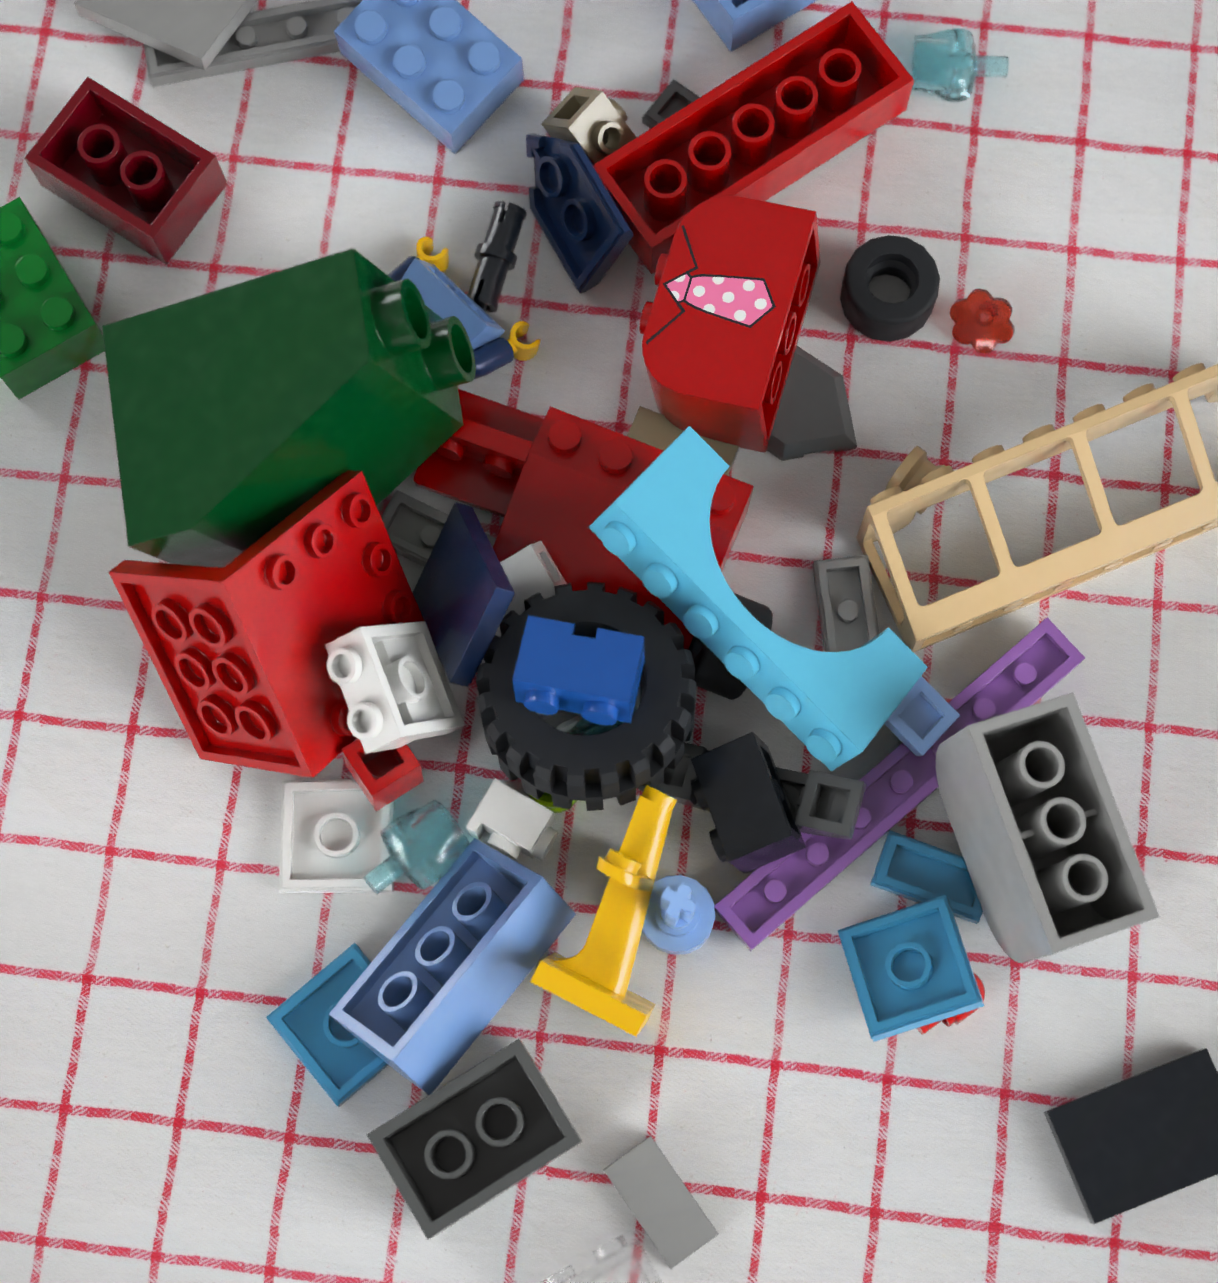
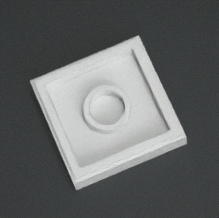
(330, 837)

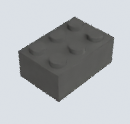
(474, 1138)

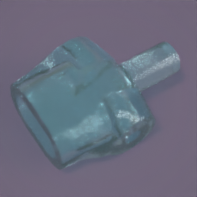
(948, 64)
(420, 846)

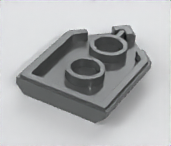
(812, 411)

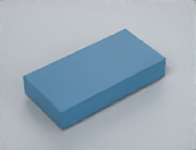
(926, 872)

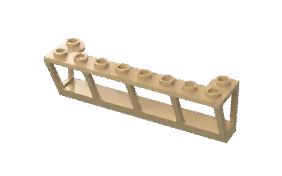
(1064, 569)

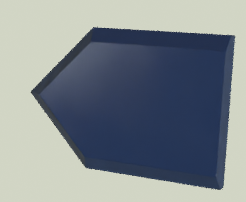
(575, 210)

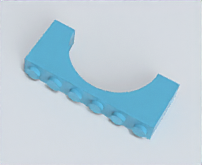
(665, 539)

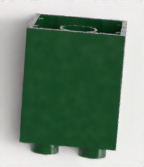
(269, 394)

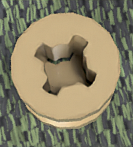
(912, 471)

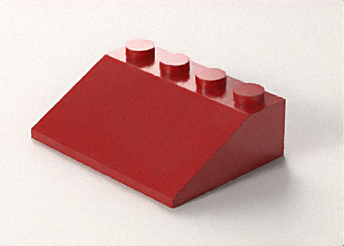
(571, 480)

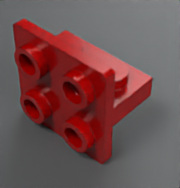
(483, 456)

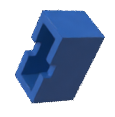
(578, 672)

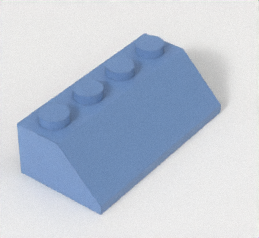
(453, 964)

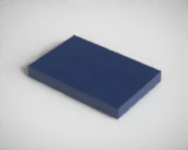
(462, 594)

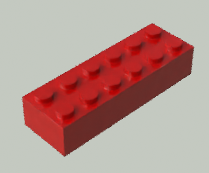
(758, 128)

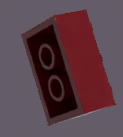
(127, 170)

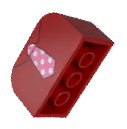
(729, 316)

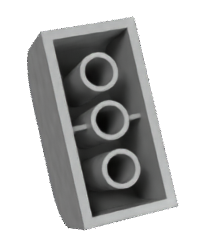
(1041, 830)

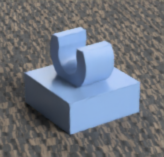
(921, 718)

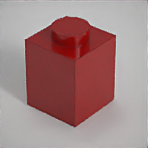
(383, 773)

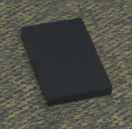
(1141, 1136)

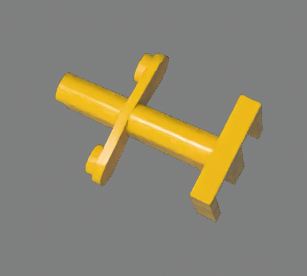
(602, 969)

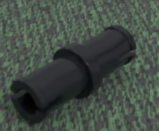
(496, 255)

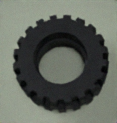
(602, 763)

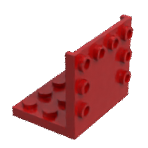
(250, 638)

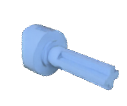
(678, 915)

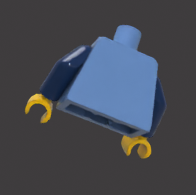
(449, 300)

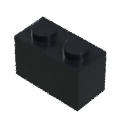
(746, 804)

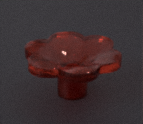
(982, 321)

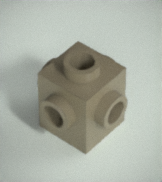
(591, 121)

